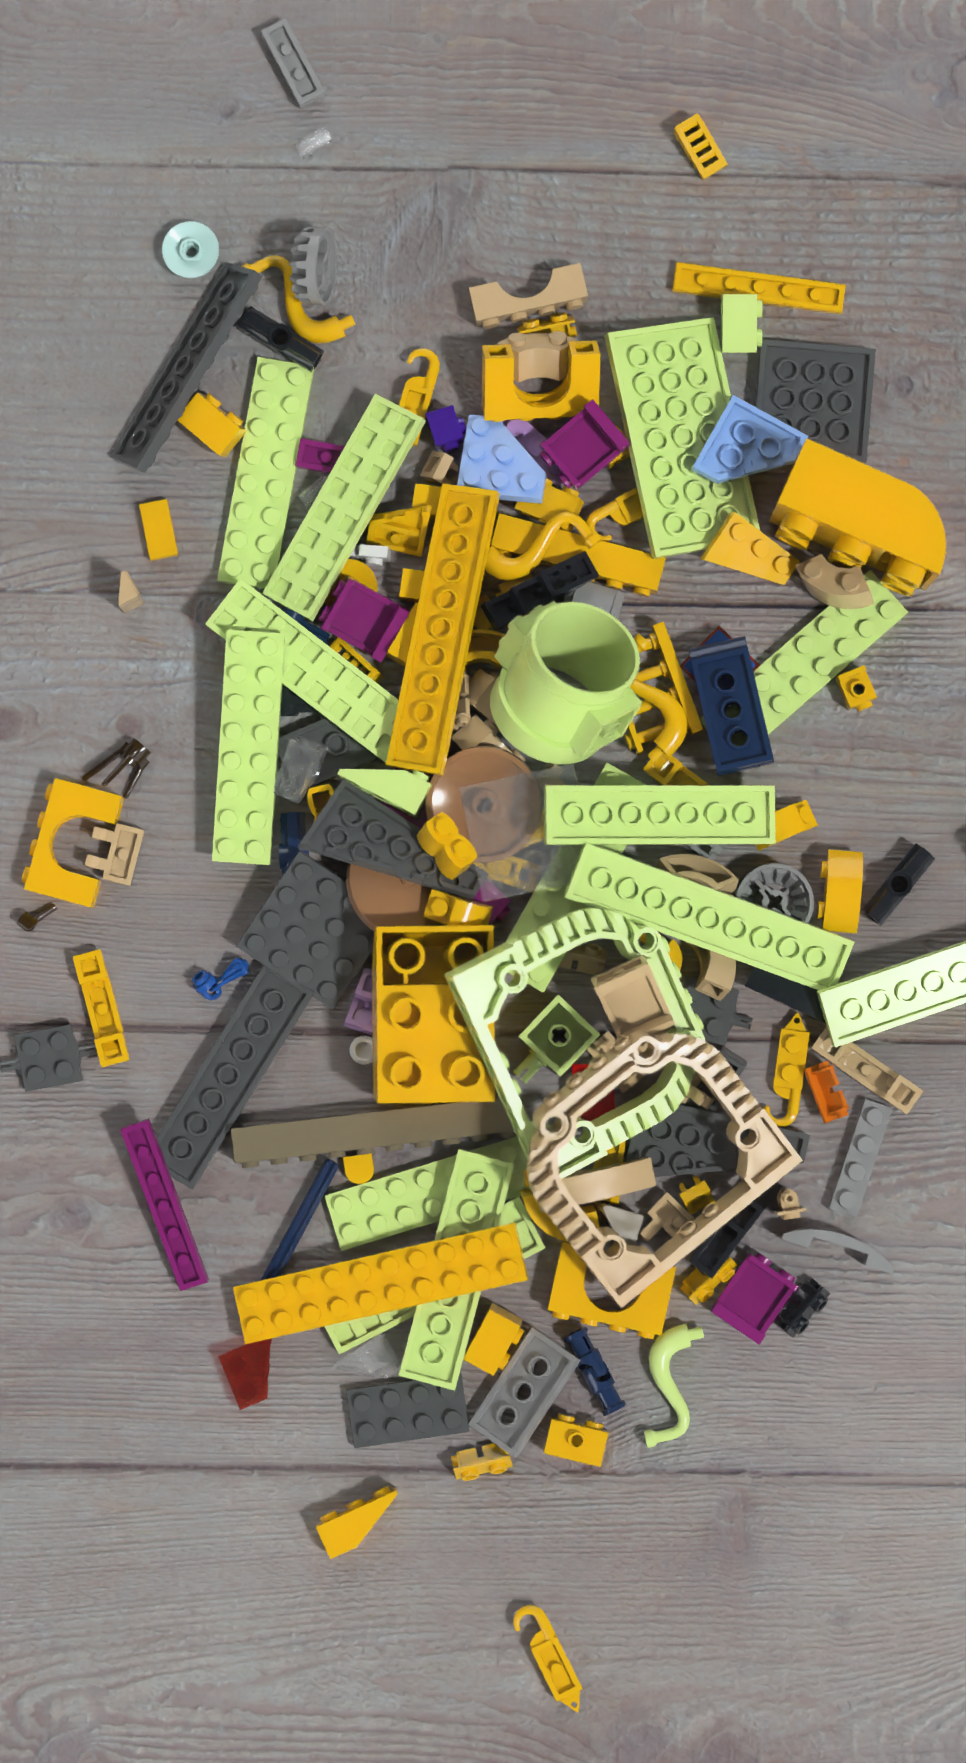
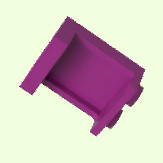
(583, 446)
(363, 617)
(754, 1297)

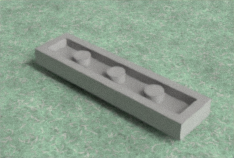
(860, 1158)

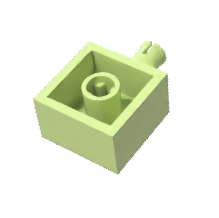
(556, 1055)

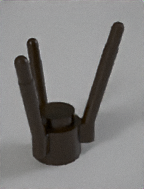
(132, 754)

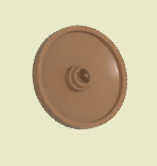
(469, 768)
(387, 900)

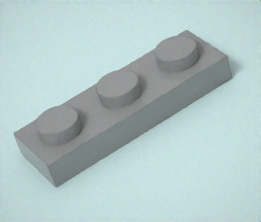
(293, 63)

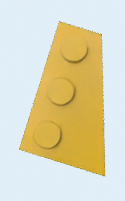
(750, 551)

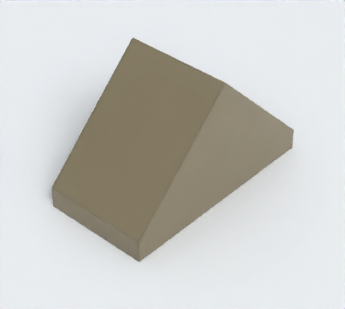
(623, 1221)

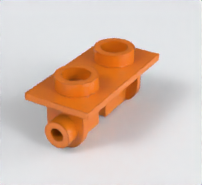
(821, 1081)

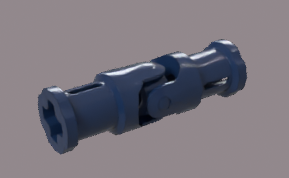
(593, 1367)

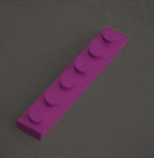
(164, 1204)

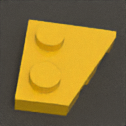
(401, 530)

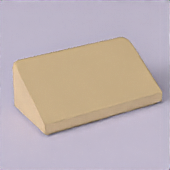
(128, 593)

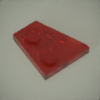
(248, 1372)

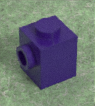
(446, 428)

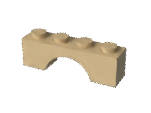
(495, 305)

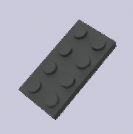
(406, 1412)

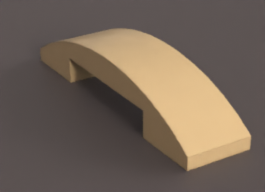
(869, 1072)

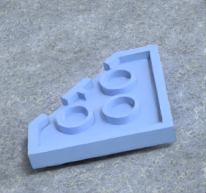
(747, 444)
(499, 463)

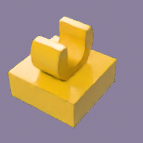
(696, 1196)

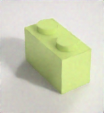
(739, 323)

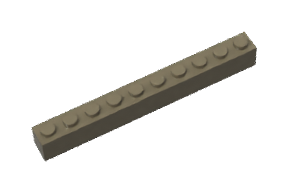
(368, 1131)

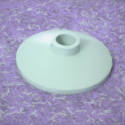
(187, 236)

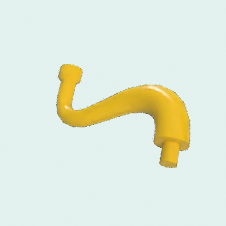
(312, 330)
(519, 567)
(672, 711)

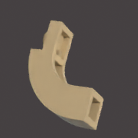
(716, 973)

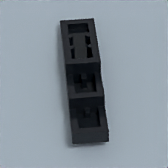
(540, 590)
(786, 992)
(722, 1243)

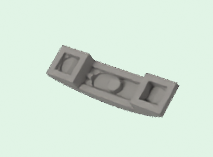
(804, 1236)

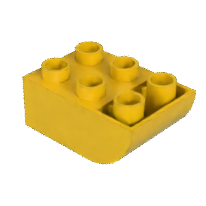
(861, 518)
(417, 1026)

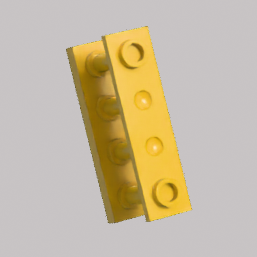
(667, 667)

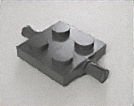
(715, 1015)
(48, 1057)

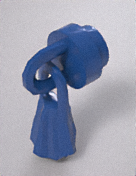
(205, 981)

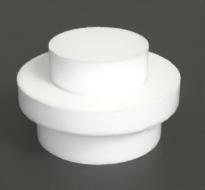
(362, 1050)

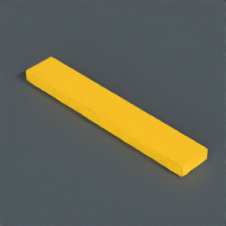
(769, 288)

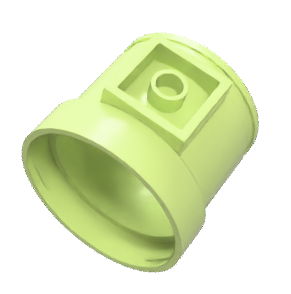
(544, 713)

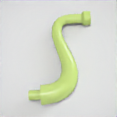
(659, 1363)

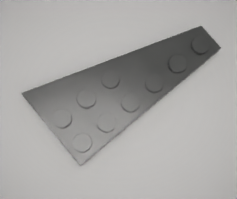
(376, 838)
(695, 1143)

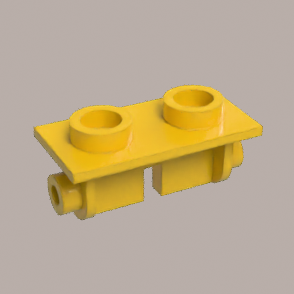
(558, 322)
(702, 1285)
(471, 1466)

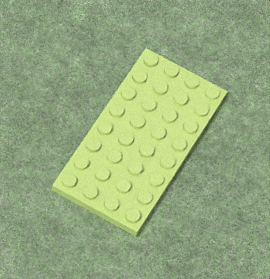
(669, 401)

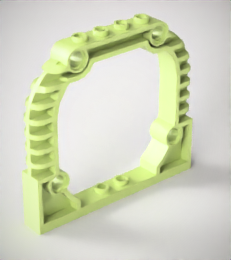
(482, 989)

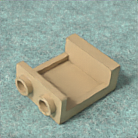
(633, 999)

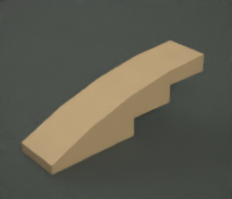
(609, 1181)

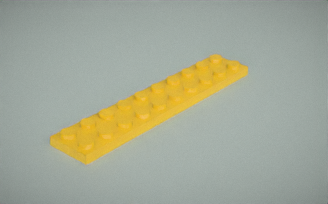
(442, 629)
(380, 1283)

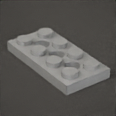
(505, 1392)

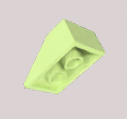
(395, 787)

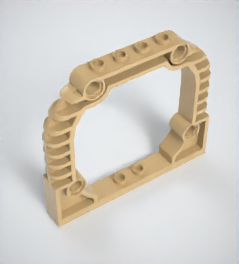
(761, 1158)

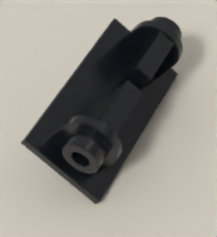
(811, 1301)

